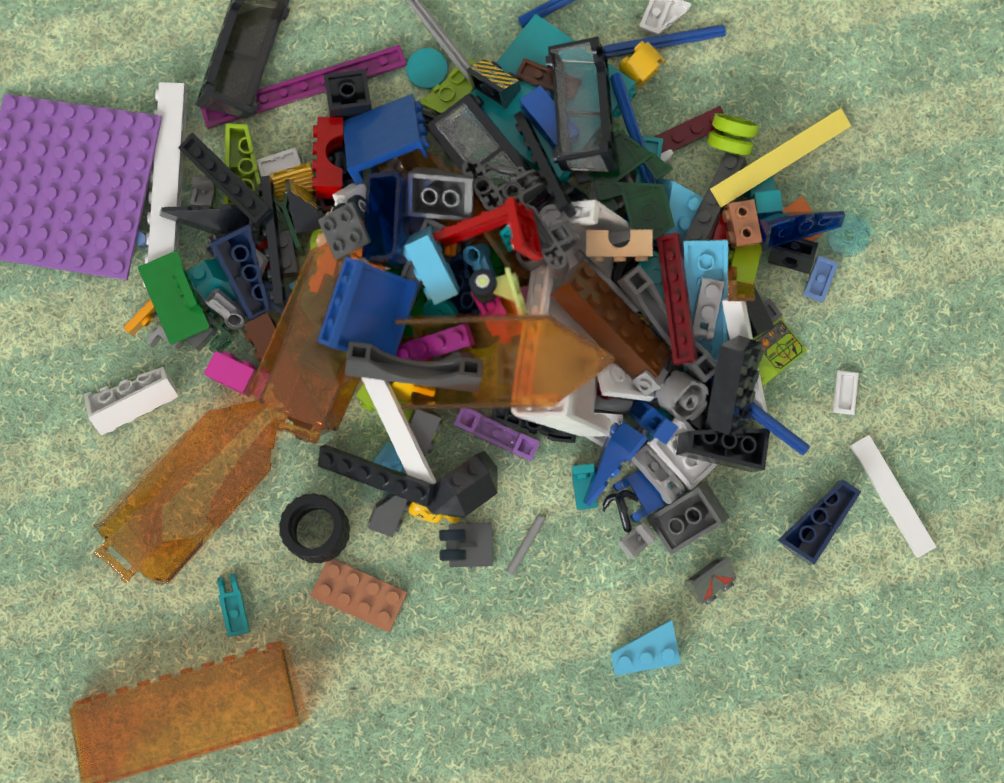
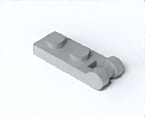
(707, 307)
(658, 473)

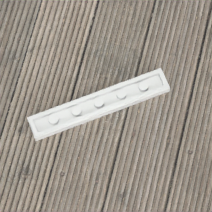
(738, 324)
(399, 429)
(892, 496)

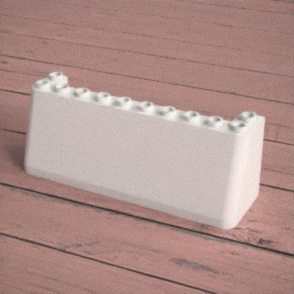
(575, 411)

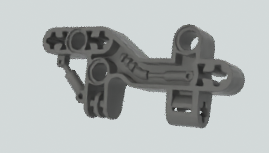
(552, 239)

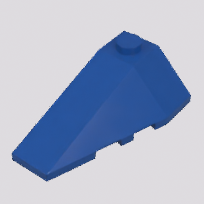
(618, 447)

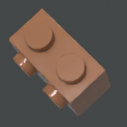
(742, 224)

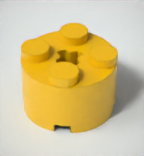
(642, 63)

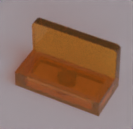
(739, 291)

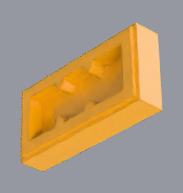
(141, 318)

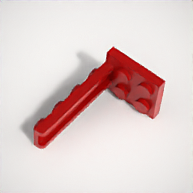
(520, 221)

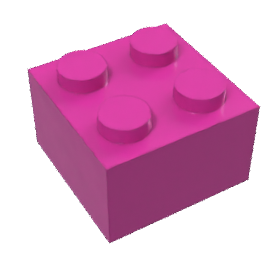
(229, 372)

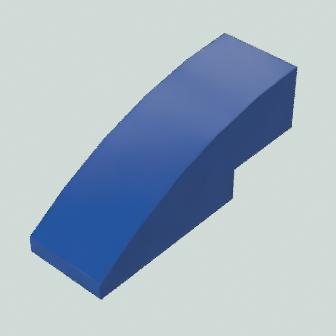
(652, 420)

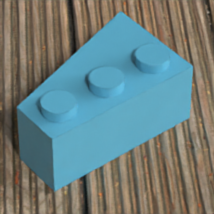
(683, 207)
(431, 266)
(648, 651)

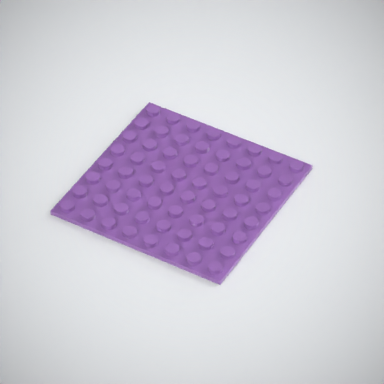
(73, 184)

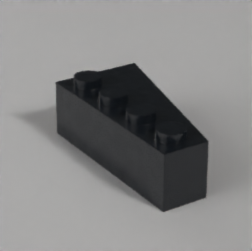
(740, 450)

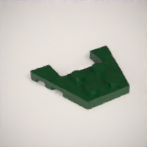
(629, 157)
(645, 206)

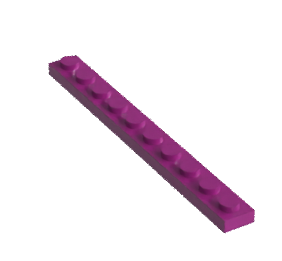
(312, 84)

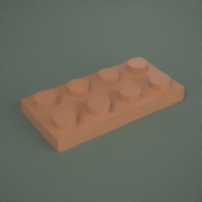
(359, 594)

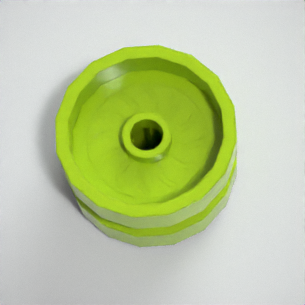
(732, 134)

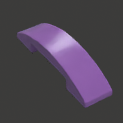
(496, 433)

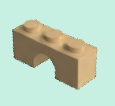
(599, 246)

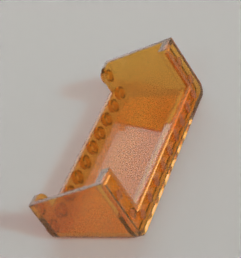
(186, 714)

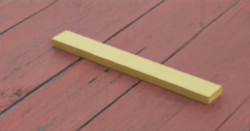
(780, 157)

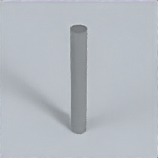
(525, 544)

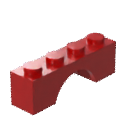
(329, 138)

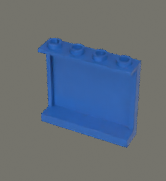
(384, 135)
(367, 308)

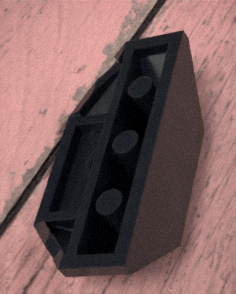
(465, 487)

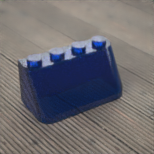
(386, 219)

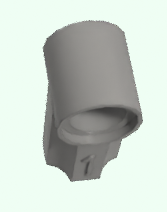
(226, 308)

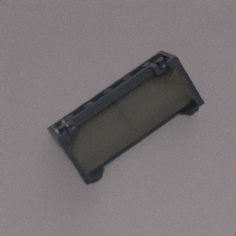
(241, 56)

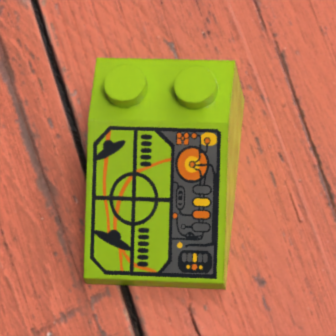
(779, 350)

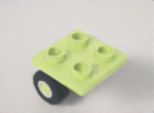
(487, 287)

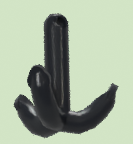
(621, 505)

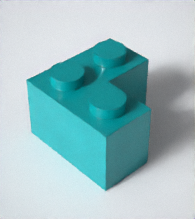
(766, 197)

